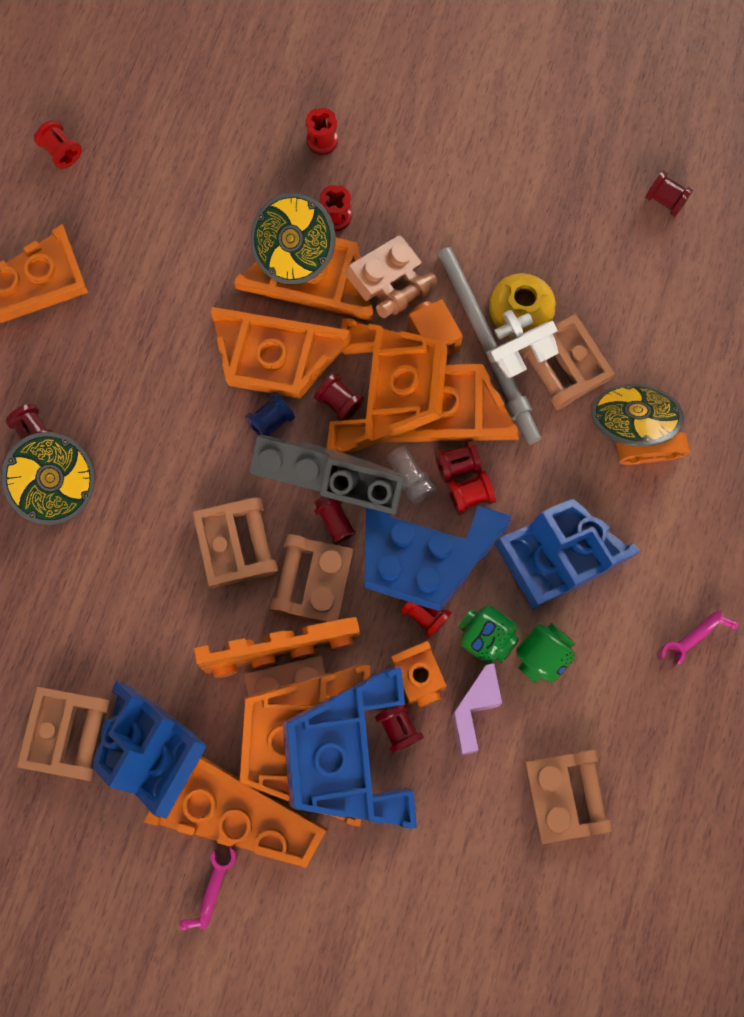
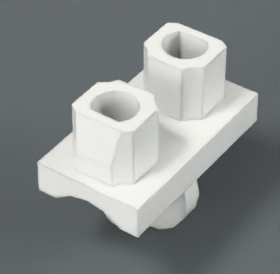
(539, 338)

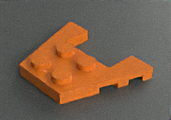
(403, 385)
(262, 729)

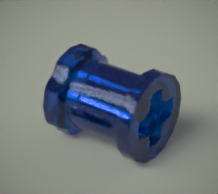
(270, 416)

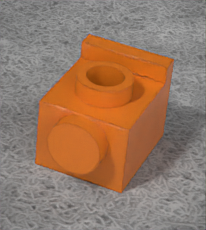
(415, 658)

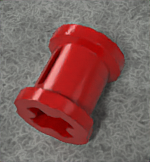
(326, 134)
(57, 144)
(337, 205)
(471, 492)
(426, 617)

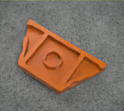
(327, 291)
(274, 352)
(469, 410)

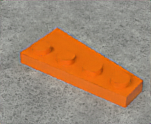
(40, 277)
(242, 652)
(241, 816)

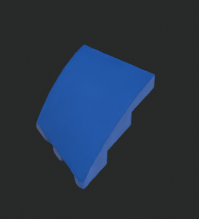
(561, 552)
(146, 751)

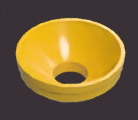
(503, 299)

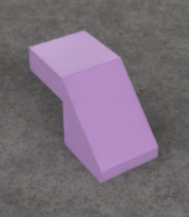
(482, 695)

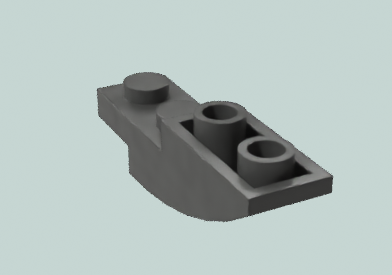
(329, 472)

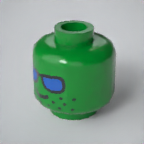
(488, 634)
(545, 653)

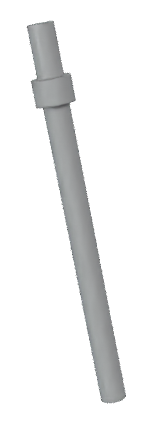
(518, 405)

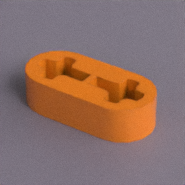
(670, 450)

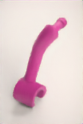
(696, 636)
(210, 893)

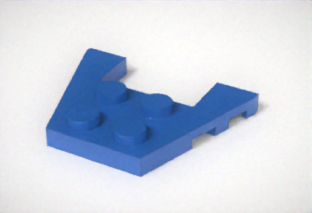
(424, 562)
(331, 757)

